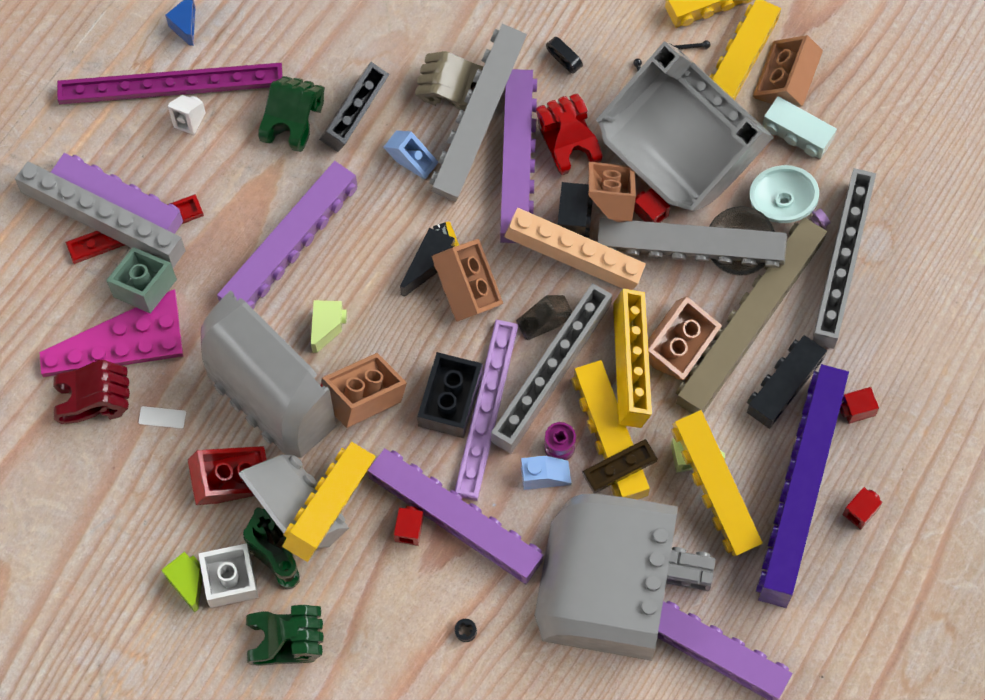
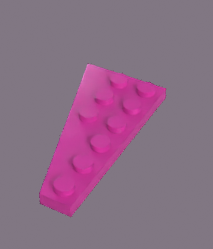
(121, 340)

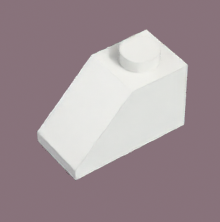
(186, 113)

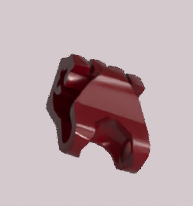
(93, 390)

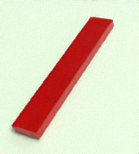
(99, 243)

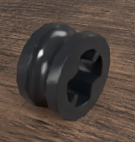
(467, 622)

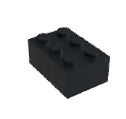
(450, 395)

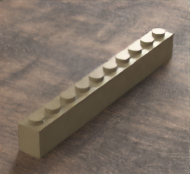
(750, 319)

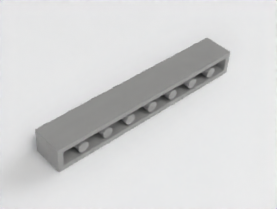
(478, 113)
(99, 213)
(694, 241)
(843, 258)
(551, 368)

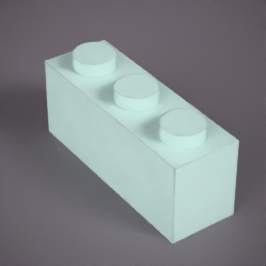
(799, 128)

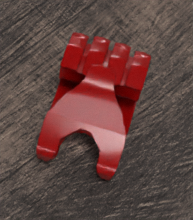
(566, 130)

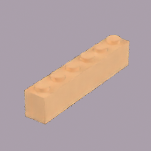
(574, 250)

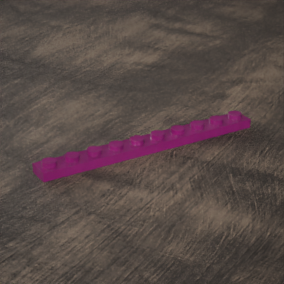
(168, 83)

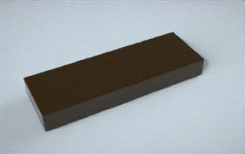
(619, 466)

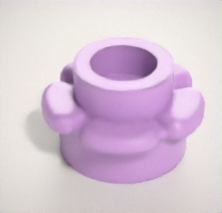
(820, 218)

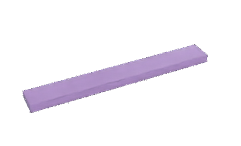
(486, 410)

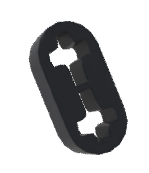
(564, 55)

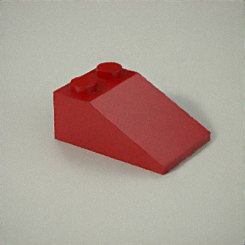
(217, 471)

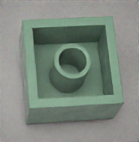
(141, 279)

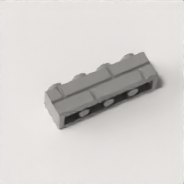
(690, 569)

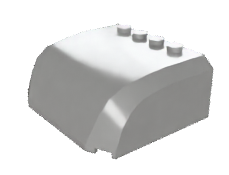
(681, 130)
(265, 378)
(606, 574)

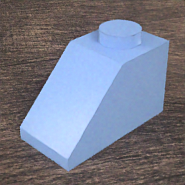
(410, 153)
(544, 472)

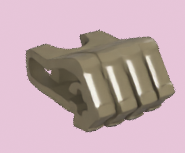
(446, 78)

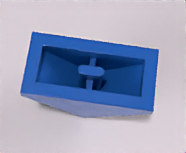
(182, 20)

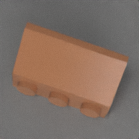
(788, 70)
(612, 190)
(467, 280)
(681, 338)
(364, 389)

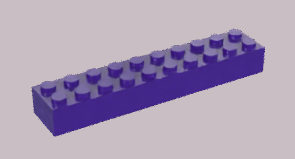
(803, 485)

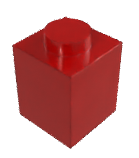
(651, 206)
(859, 405)
(862, 507)
(408, 525)

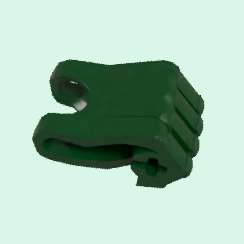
(289, 110)
(272, 556)
(287, 637)

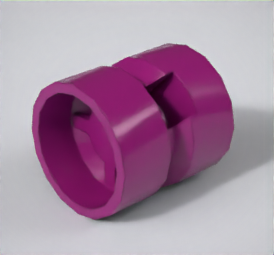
(560, 441)

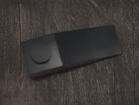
(422, 266)

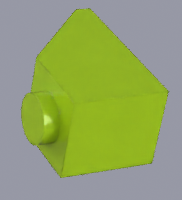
(186, 578)

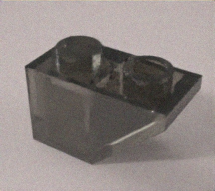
(544, 316)

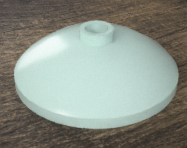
(788, 186)

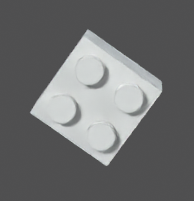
(228, 575)

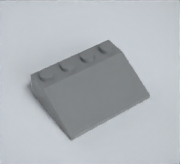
(283, 489)

